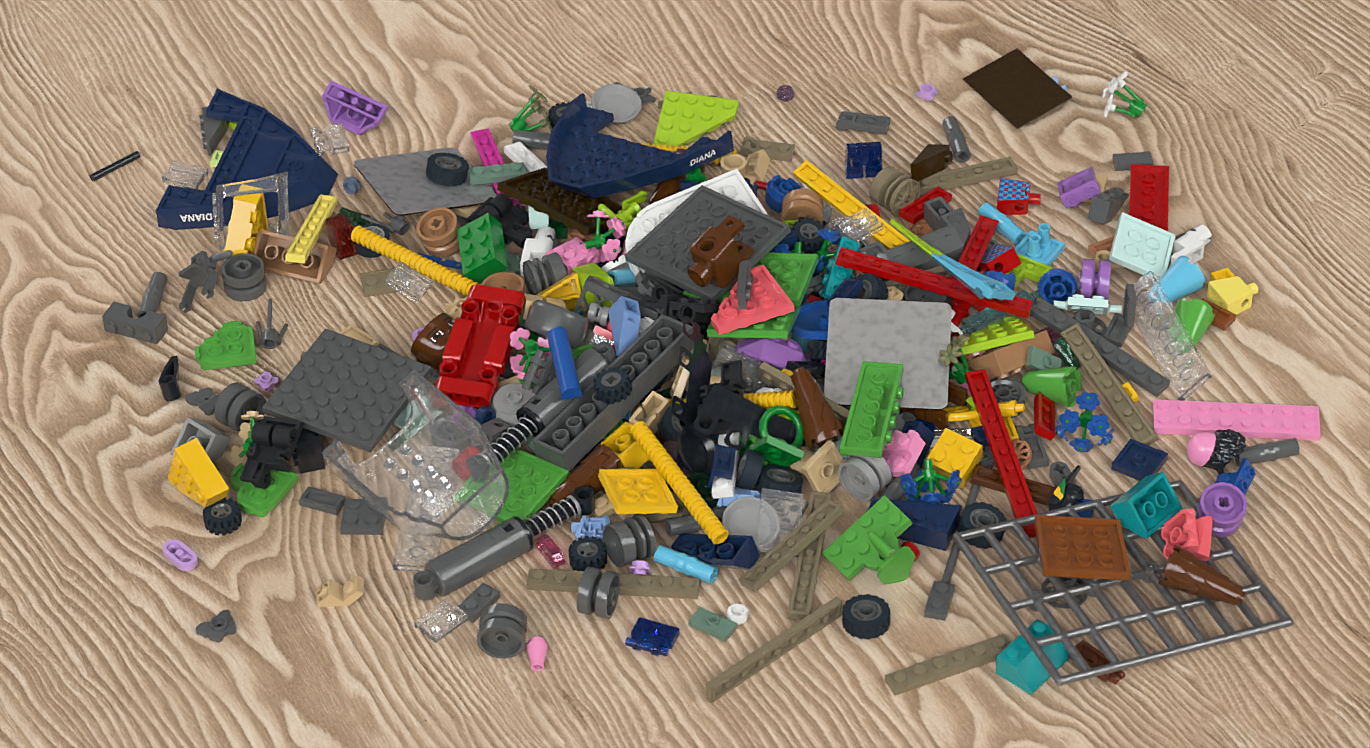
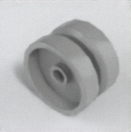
(864, 476)

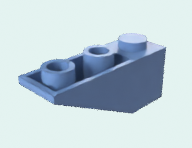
(624, 322)

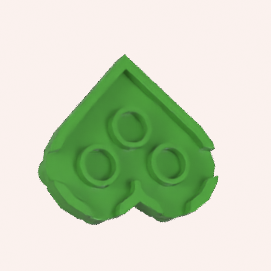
(229, 347)
(260, 500)

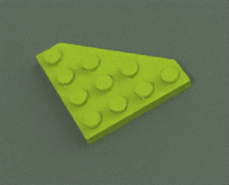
(691, 115)
(1000, 333)

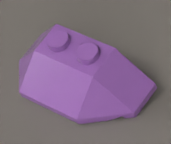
(352, 108)
(772, 350)

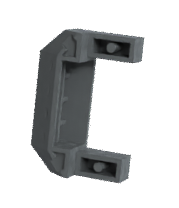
(949, 236)

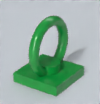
(775, 449)

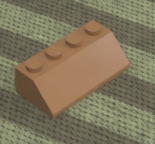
(273, 248)
(1011, 356)

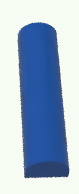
(564, 363)

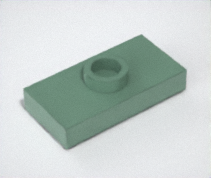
(1039, 359)
(712, 624)

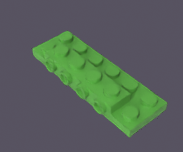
(873, 410)

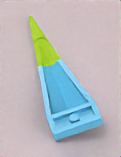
(976, 282)

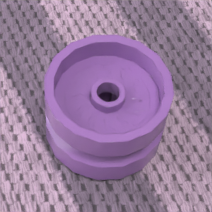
(1094, 280)
(1225, 505)

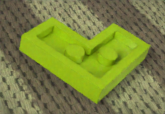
(1030, 269)

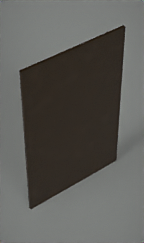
(1017, 88)

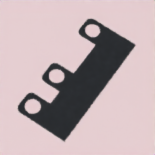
(743, 416)

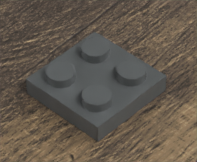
(361, 519)

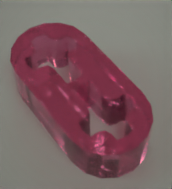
(550, 551)

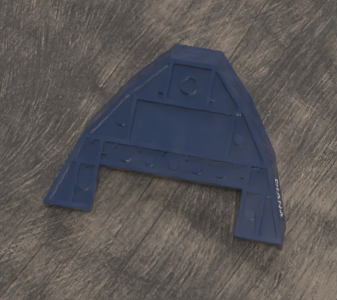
(256, 150)
(605, 165)

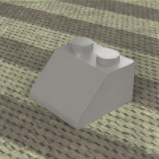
(211, 439)

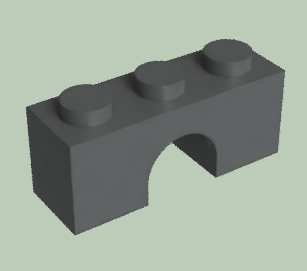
(149, 328)

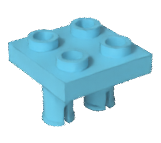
(1040, 246)

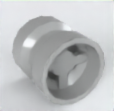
(598, 314)

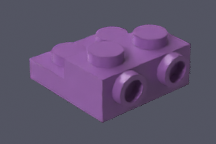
(1079, 188)

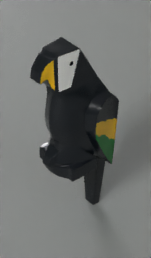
(1066, 493)

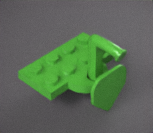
(870, 541)

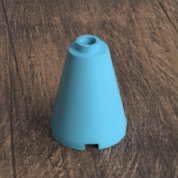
(1182, 279)

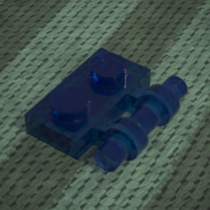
(652, 637)

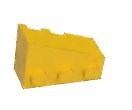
(565, 289)

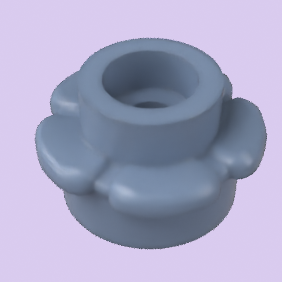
(351, 185)

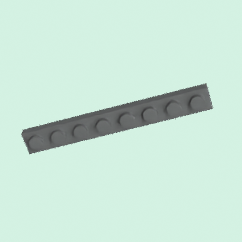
(1111, 354)

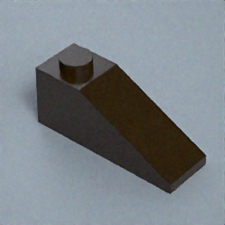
(931, 161)

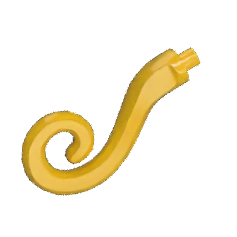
(963, 413)

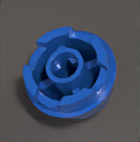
(776, 191)
(1057, 285)

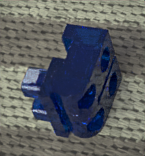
(862, 154)

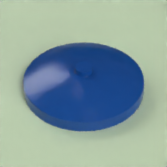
(812, 321)

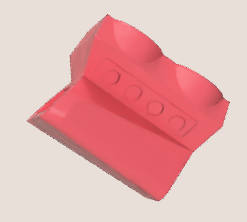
(1188, 533)

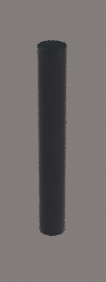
(114, 166)

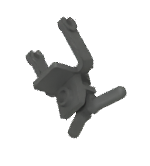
(201, 273)

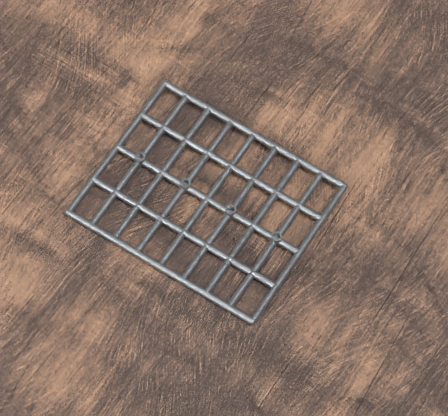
(1093, 589)

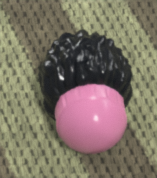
(1215, 449)

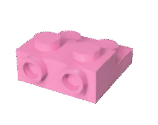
(575, 254)
(903, 452)

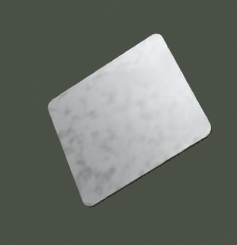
(407, 190)
(889, 333)

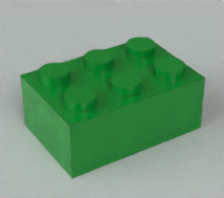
(482, 248)

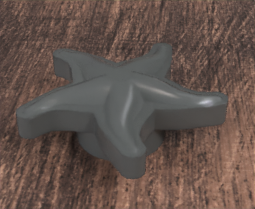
(643, 94)

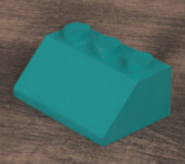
(1147, 505)
(1020, 664)

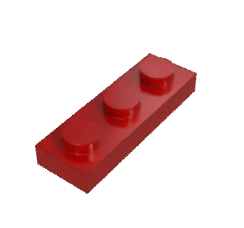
(915, 211)
(1044, 416)

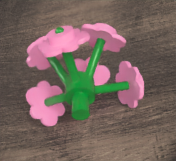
(610, 249)
(520, 363)

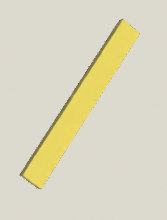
(311, 229)

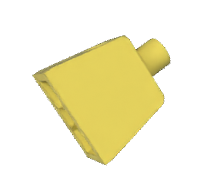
(1232, 294)

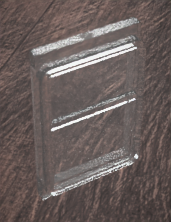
(778, 516)

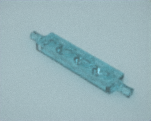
(987, 316)

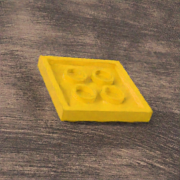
(637, 491)

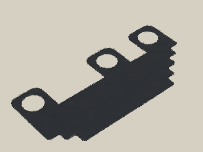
(700, 374)

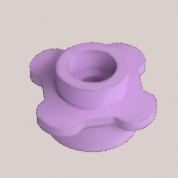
(927, 92)
(266, 381)
(640, 567)

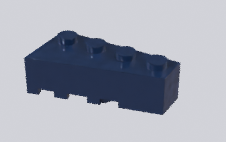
(932, 522)

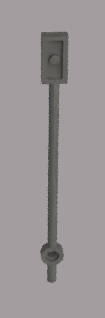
(942, 592)

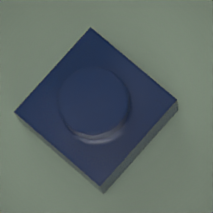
(979, 436)

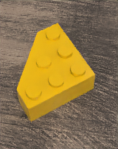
(246, 219)
(196, 474)

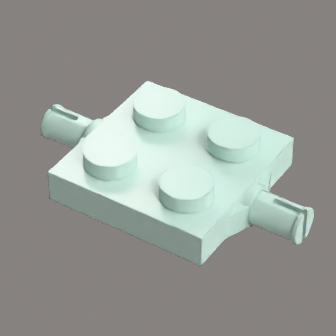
(1096, 305)

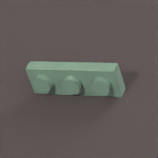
(495, 173)

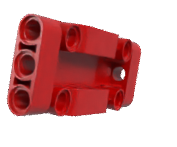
(479, 345)

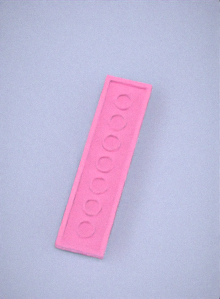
(1245, 418)

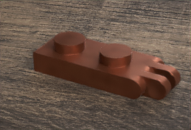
(1096, 658)

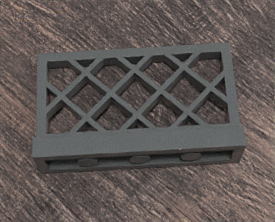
(612, 294)

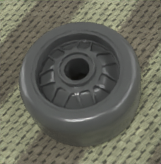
(545, 316)

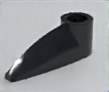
(169, 380)

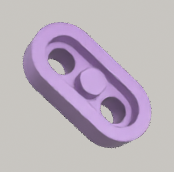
(180, 555)

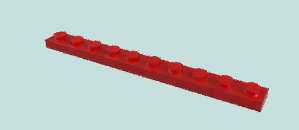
(927, 281)
(1001, 447)

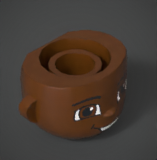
(432, 340)

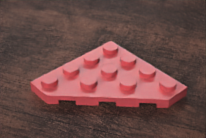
(766, 302)

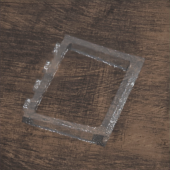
(274, 183)

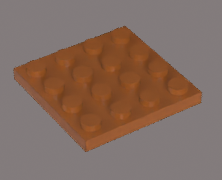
(1082, 547)

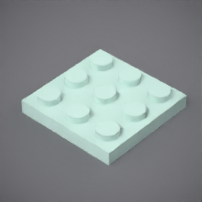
(1141, 246)

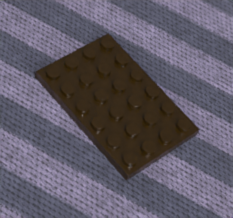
(560, 205)

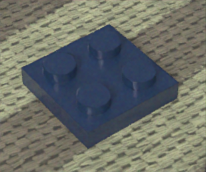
(1139, 460)

